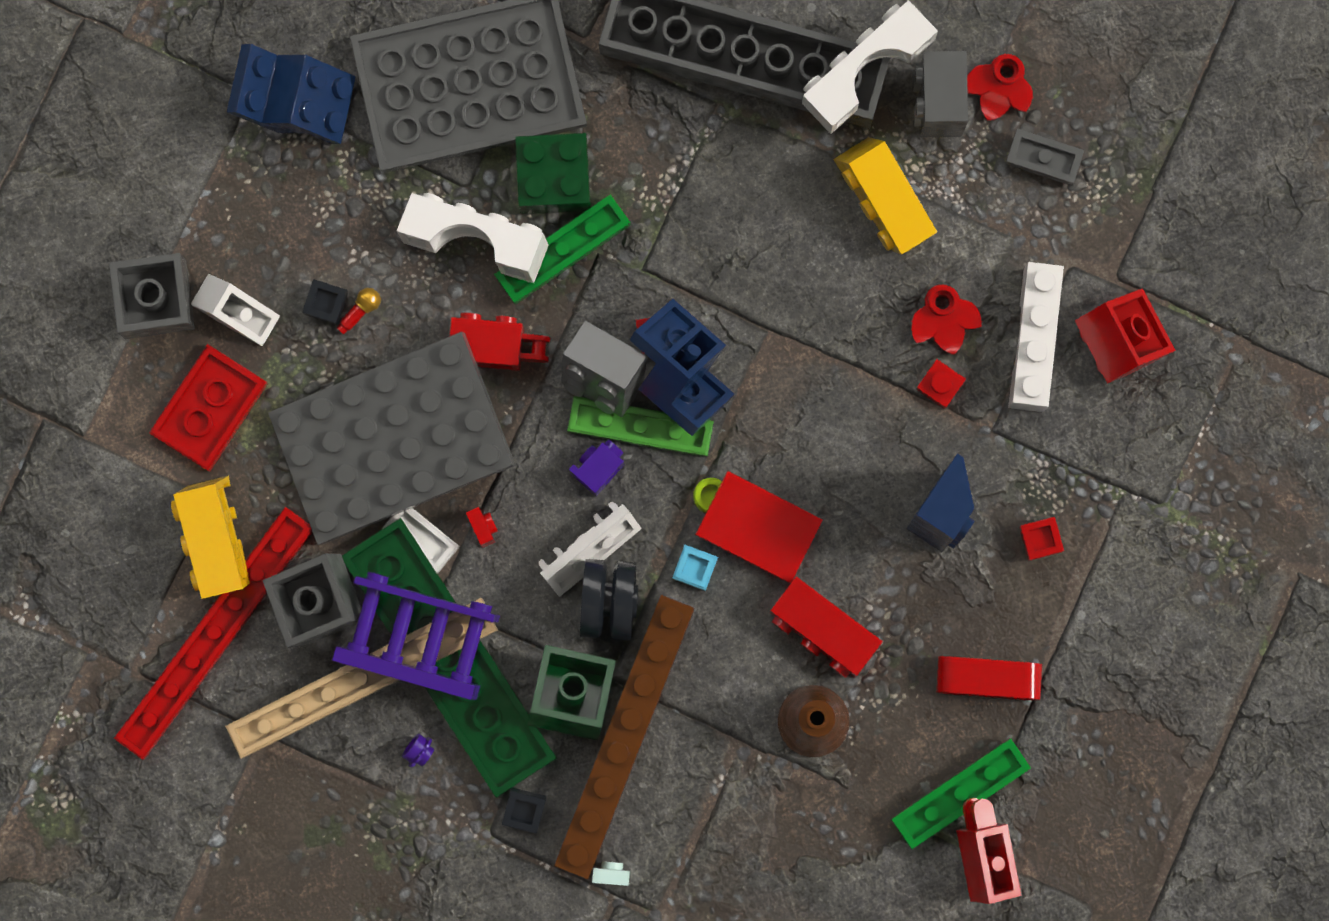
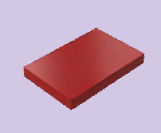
(208, 408)
(758, 527)

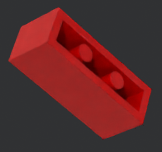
(824, 628)

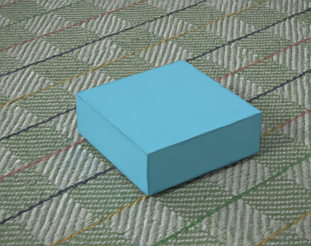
(695, 567)

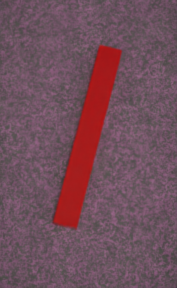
(212, 636)

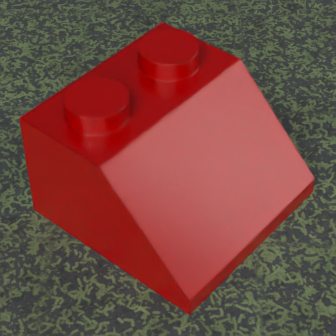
(1124, 335)

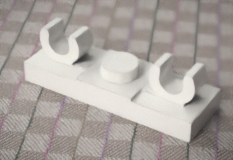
(594, 544)

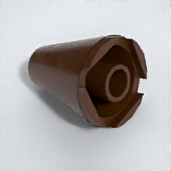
(797, 728)

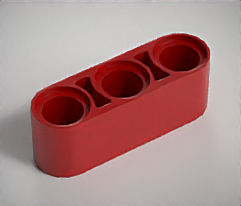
(989, 678)

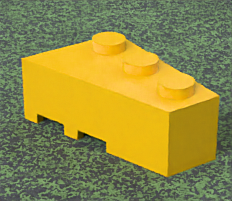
(885, 195)
(210, 538)

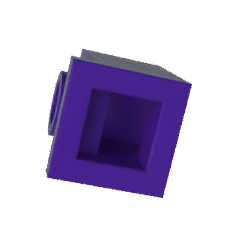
(598, 466)

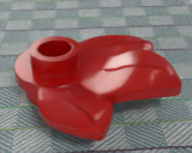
(997, 91)
(947, 324)

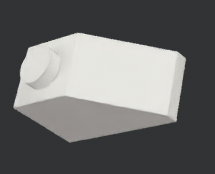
(235, 309)

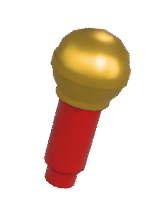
(366, 302)

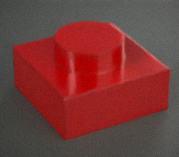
(940, 384)
(483, 526)
(1041, 538)

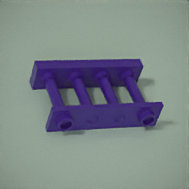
(425, 672)

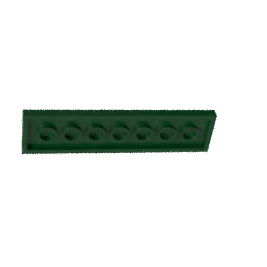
(496, 723)

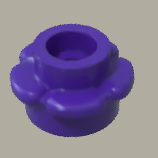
(418, 750)

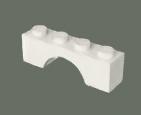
(900, 37)
(431, 224)
(1036, 337)

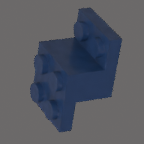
(291, 93)
(681, 375)

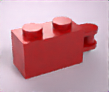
(500, 341)
(987, 854)

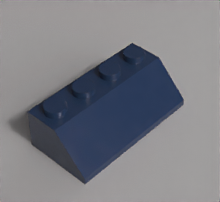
(946, 510)

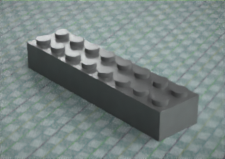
(733, 51)

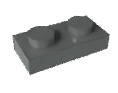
(1044, 157)

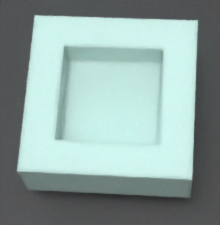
(611, 873)

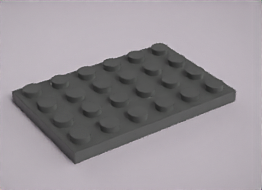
(467, 82)
(391, 438)

